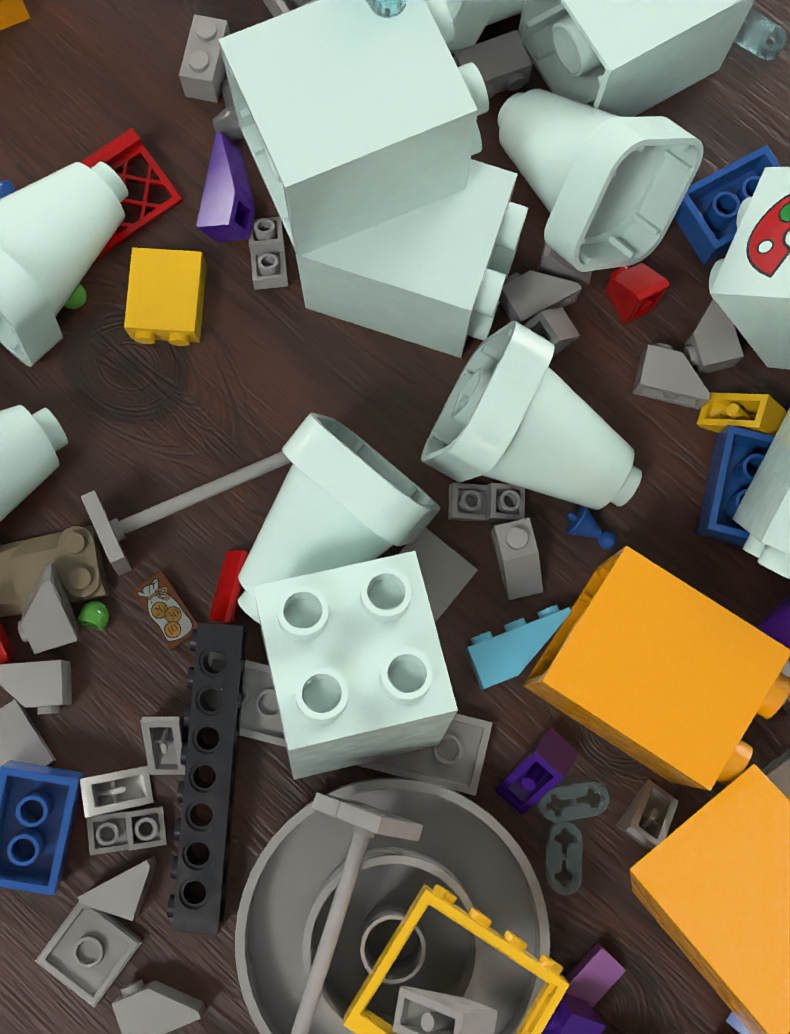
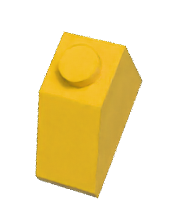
(745, 411)

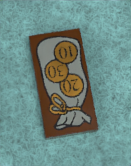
(166, 609)

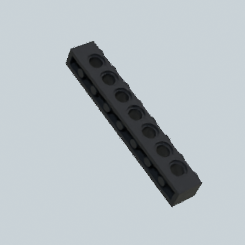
(207, 912)

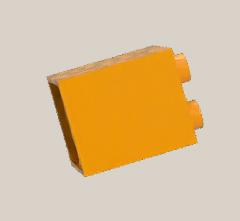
(662, 672)
(726, 897)

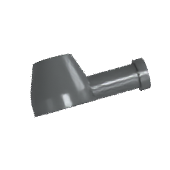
(226, 120)

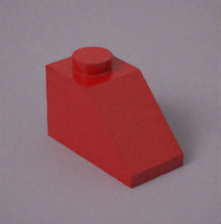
(635, 291)

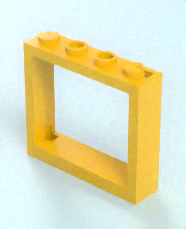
(365, 1022)

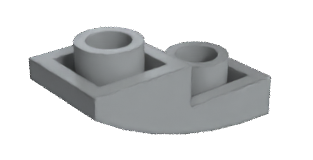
(268, 254)
(486, 502)
(126, 830)

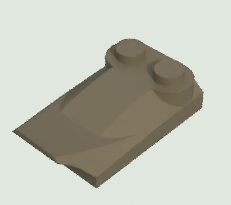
(74, 555)

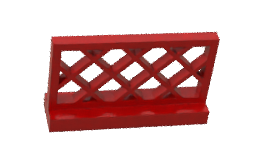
(119, 155)

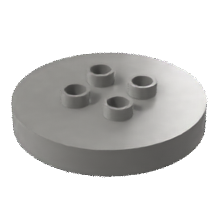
(457, 849)

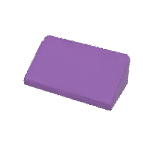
(593, 975)

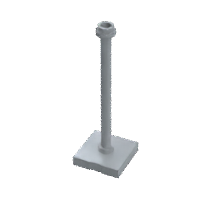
(114, 531)
(365, 823)

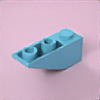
(510, 652)

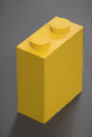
(165, 296)

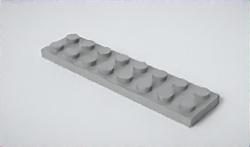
(452, 763)

